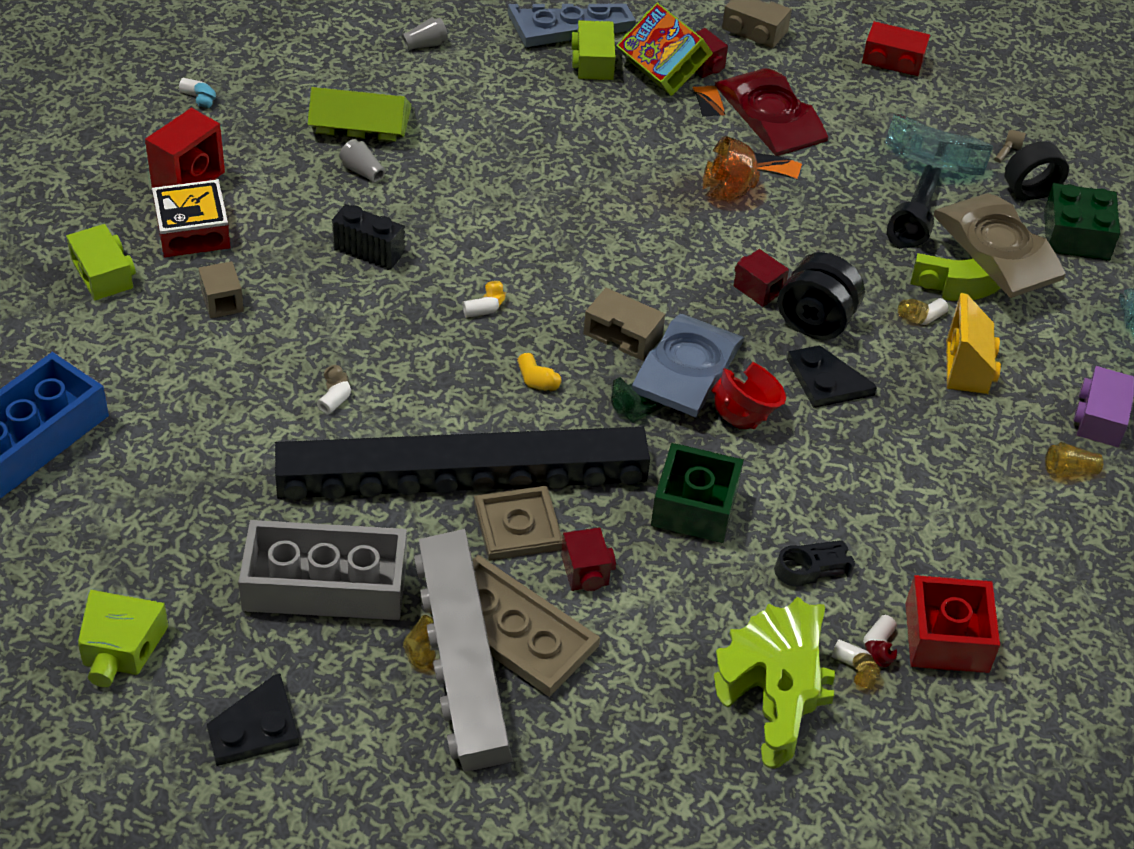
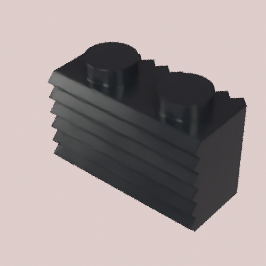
(368, 236)

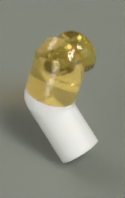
(920, 312)
(861, 660)

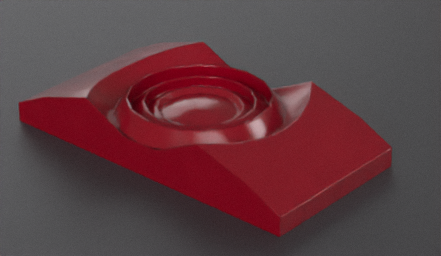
(773, 110)

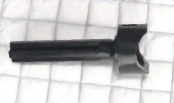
(913, 218)

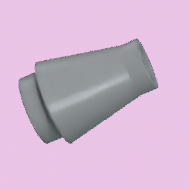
(427, 34)
(359, 158)

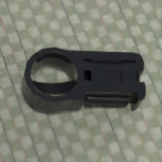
(818, 560)

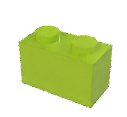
(594, 50)
(101, 261)

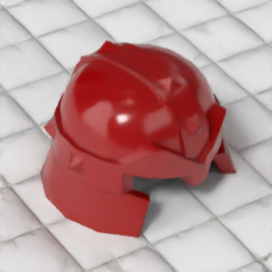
(749, 402)

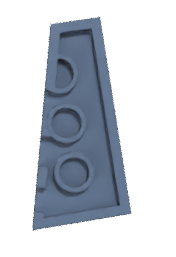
(549, 26)

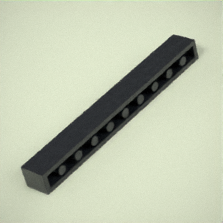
(460, 462)

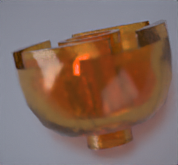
(732, 170)

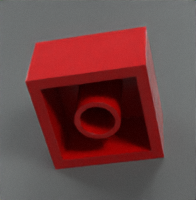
(185, 150)
(952, 624)

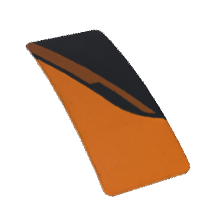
(709, 101)
(778, 164)

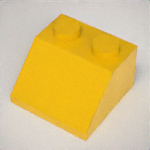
(971, 349)

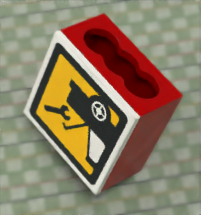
(191, 218)

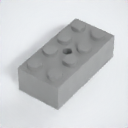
(323, 570)

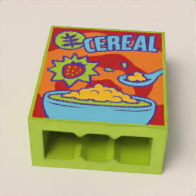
(664, 49)

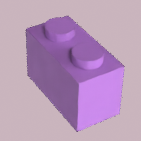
(1106, 406)

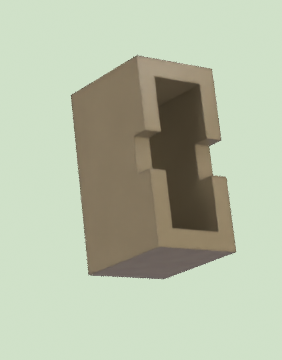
(757, 20)
(625, 323)

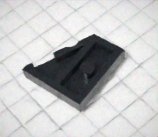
(827, 378)
(254, 725)

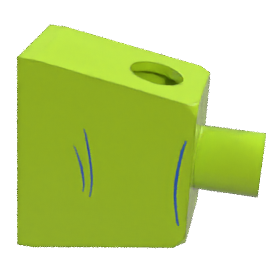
(119, 634)

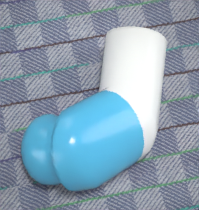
(203, 91)

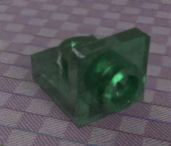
(629, 403)

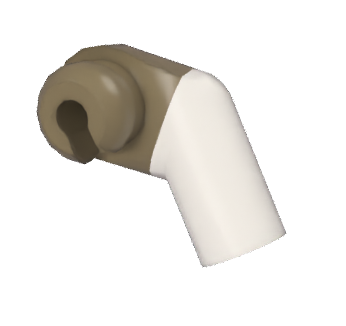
(338, 389)

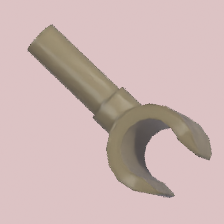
(1014, 140)

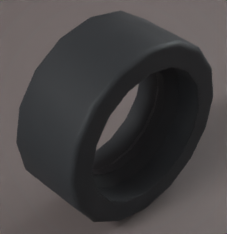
(1029, 158)

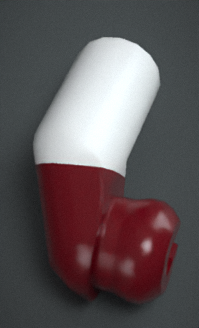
(876, 641)

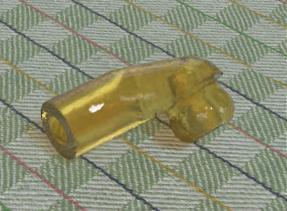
(417, 645)

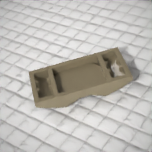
(1002, 243)

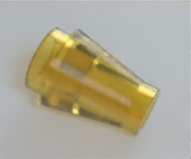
(1072, 461)

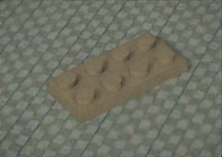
(529, 631)

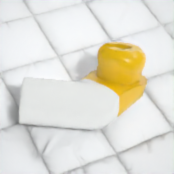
(488, 303)

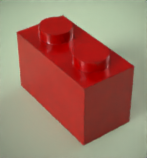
(895, 48)

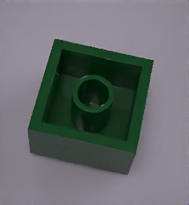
(1082, 221)
(697, 492)

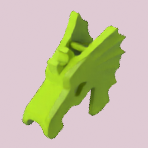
(781, 657)

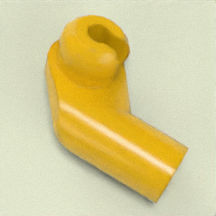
(537, 376)

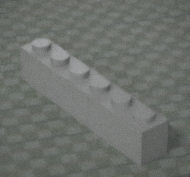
(464, 652)

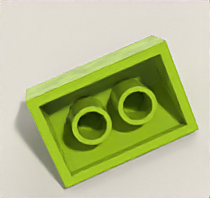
(358, 113)

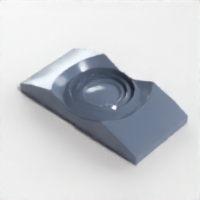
(686, 364)

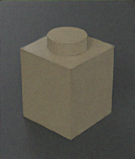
(221, 289)

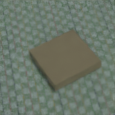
(518, 523)

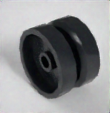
(821, 296)

